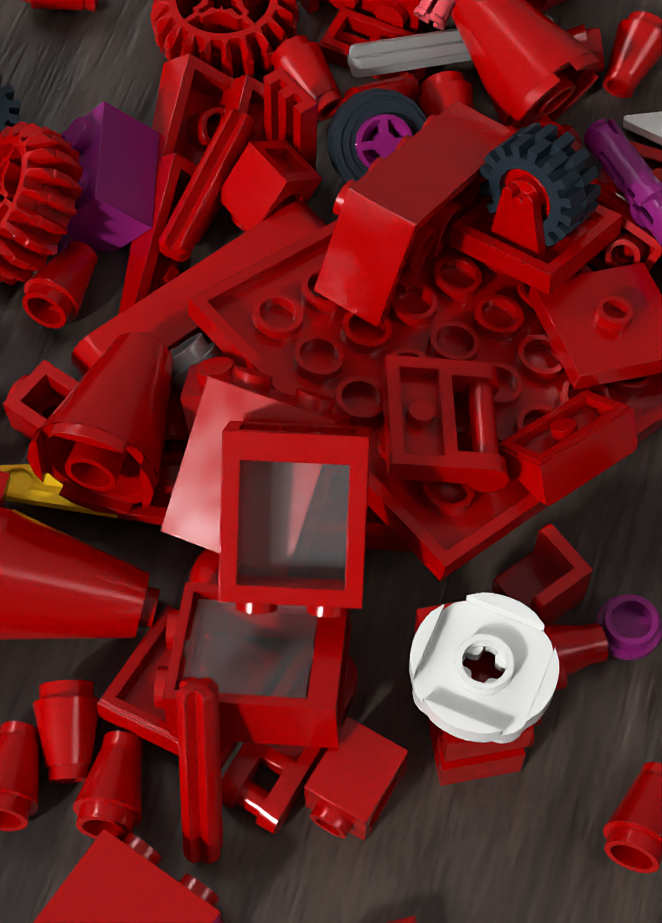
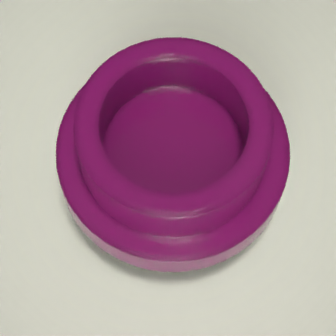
(630, 626)

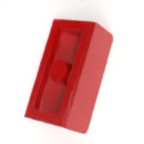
(570, 445)

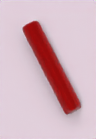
(209, 176)
(200, 769)

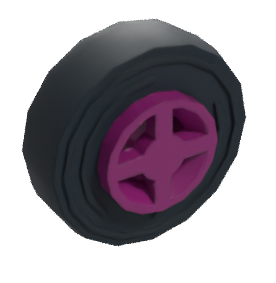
(356, 122)

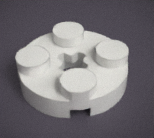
(500, 706)

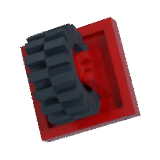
(539, 210)

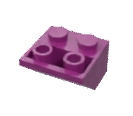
(116, 181)

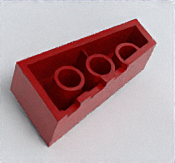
(405, 210)

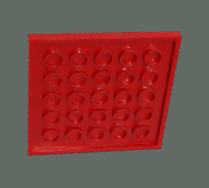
(453, 311)

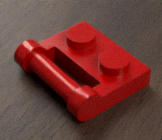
(423, 422)

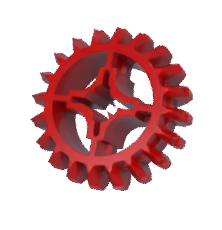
(225, 31)
(35, 197)

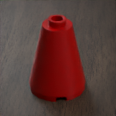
(524, 59)
(110, 428)
(66, 587)

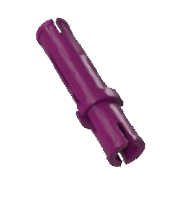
(628, 173)

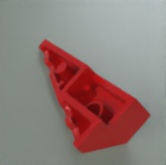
(186, 116)

